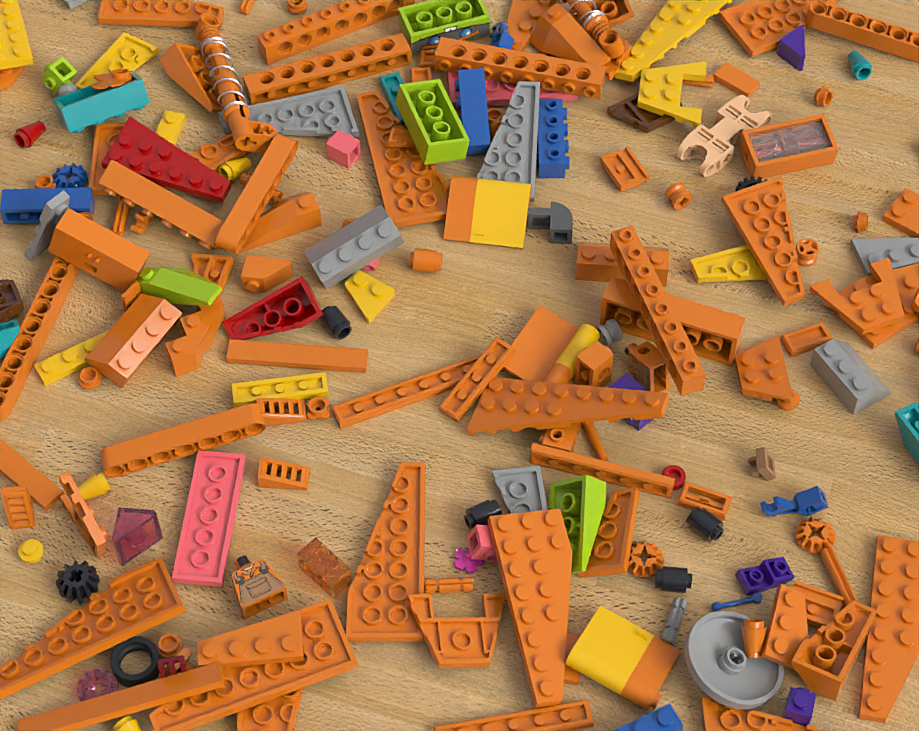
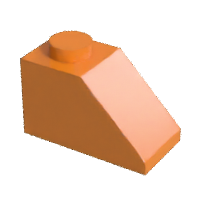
(264, 273)

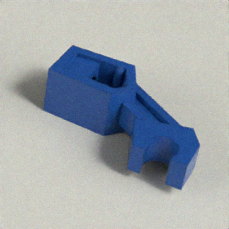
(501, 36)
(803, 503)

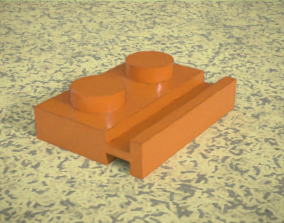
(624, 169)
(820, 604)

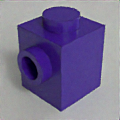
(799, 705)

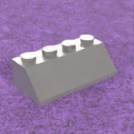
(354, 246)

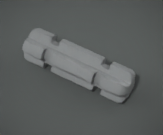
(674, 620)

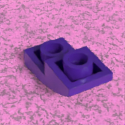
(765, 576)

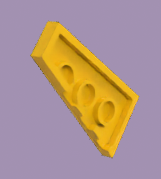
(124, 53)
(727, 265)

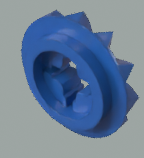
(78, 179)

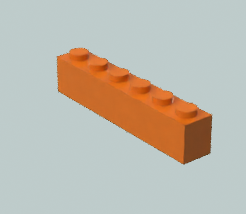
(162, 203)

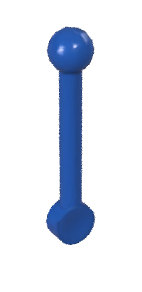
(756, 598)

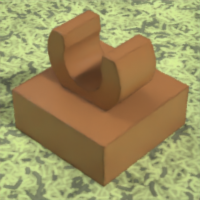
(765, 464)

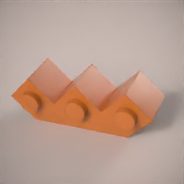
(198, 335)

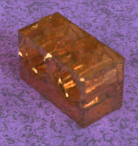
(324, 567)

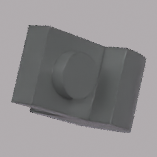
(556, 218)

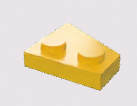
(368, 294)

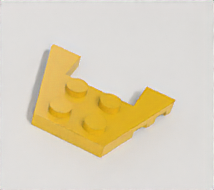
(662, 88)

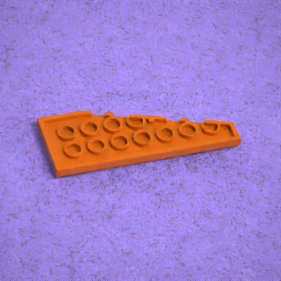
(391, 565)

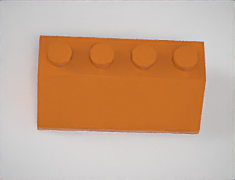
(597, 262)
(133, 338)

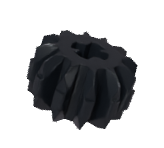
(69, 585)

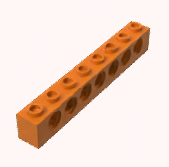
(324, 27)
(515, 66)
(328, 69)
(657, 311)

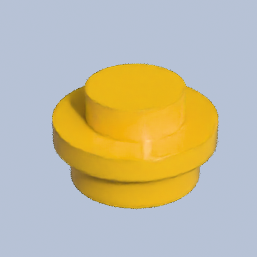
(30, 551)

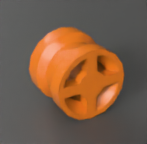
(678, 195)
(807, 246)

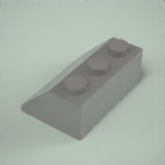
(848, 375)

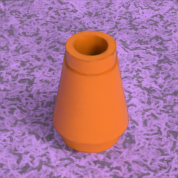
(753, 637)

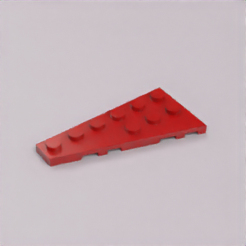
(164, 163)

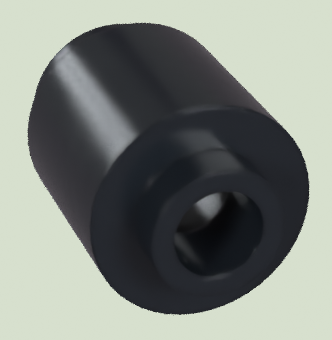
(335, 322)
(480, 513)
(705, 524)
(673, 579)

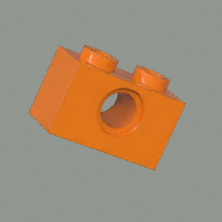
(594, 365)

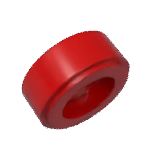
(675, 472)

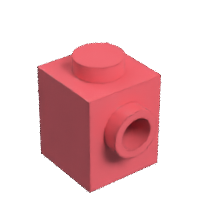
(343, 148)
(481, 544)

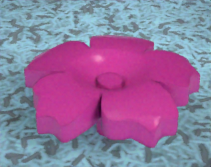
(464, 561)

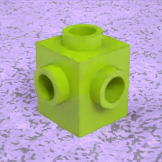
(58, 74)

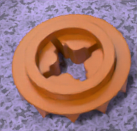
(814, 544)
(654, 559)

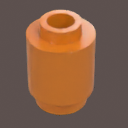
(425, 260)

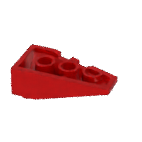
(280, 311)

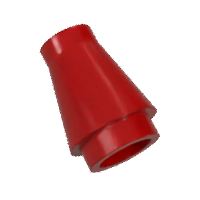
(29, 134)

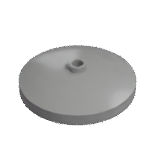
(720, 667)

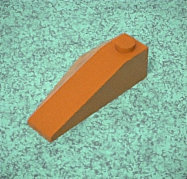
(615, 10)
(563, 37)
(188, 69)
(285, 219)
(831, 652)

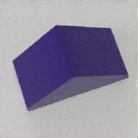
(792, 48)

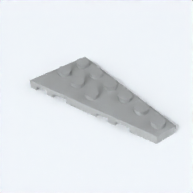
(306, 114)
(515, 143)

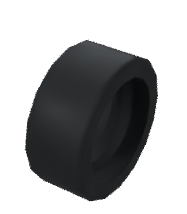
(130, 645)

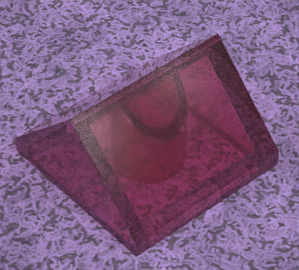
(135, 532)

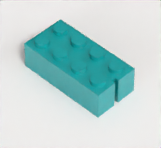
(93, 106)

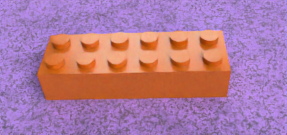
(710, 330)

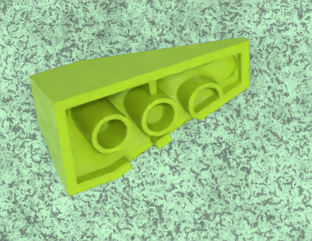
(178, 286)
(582, 508)

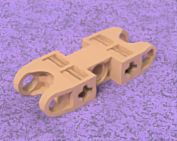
(716, 145)

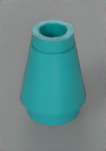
(860, 67)

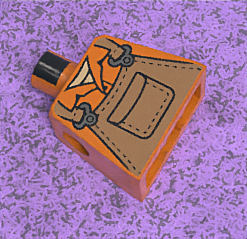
(648, 367)
(256, 586)

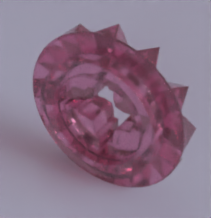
(89, 681)

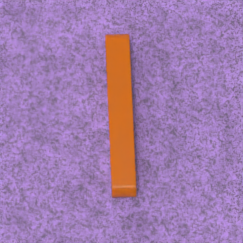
(863, 29)
(256, 194)
(182, 440)

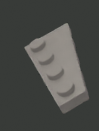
(49, 219)
(900, 251)
(521, 489)

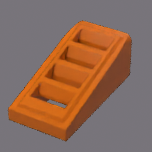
(280, 404)
(275, 466)
(19, 510)

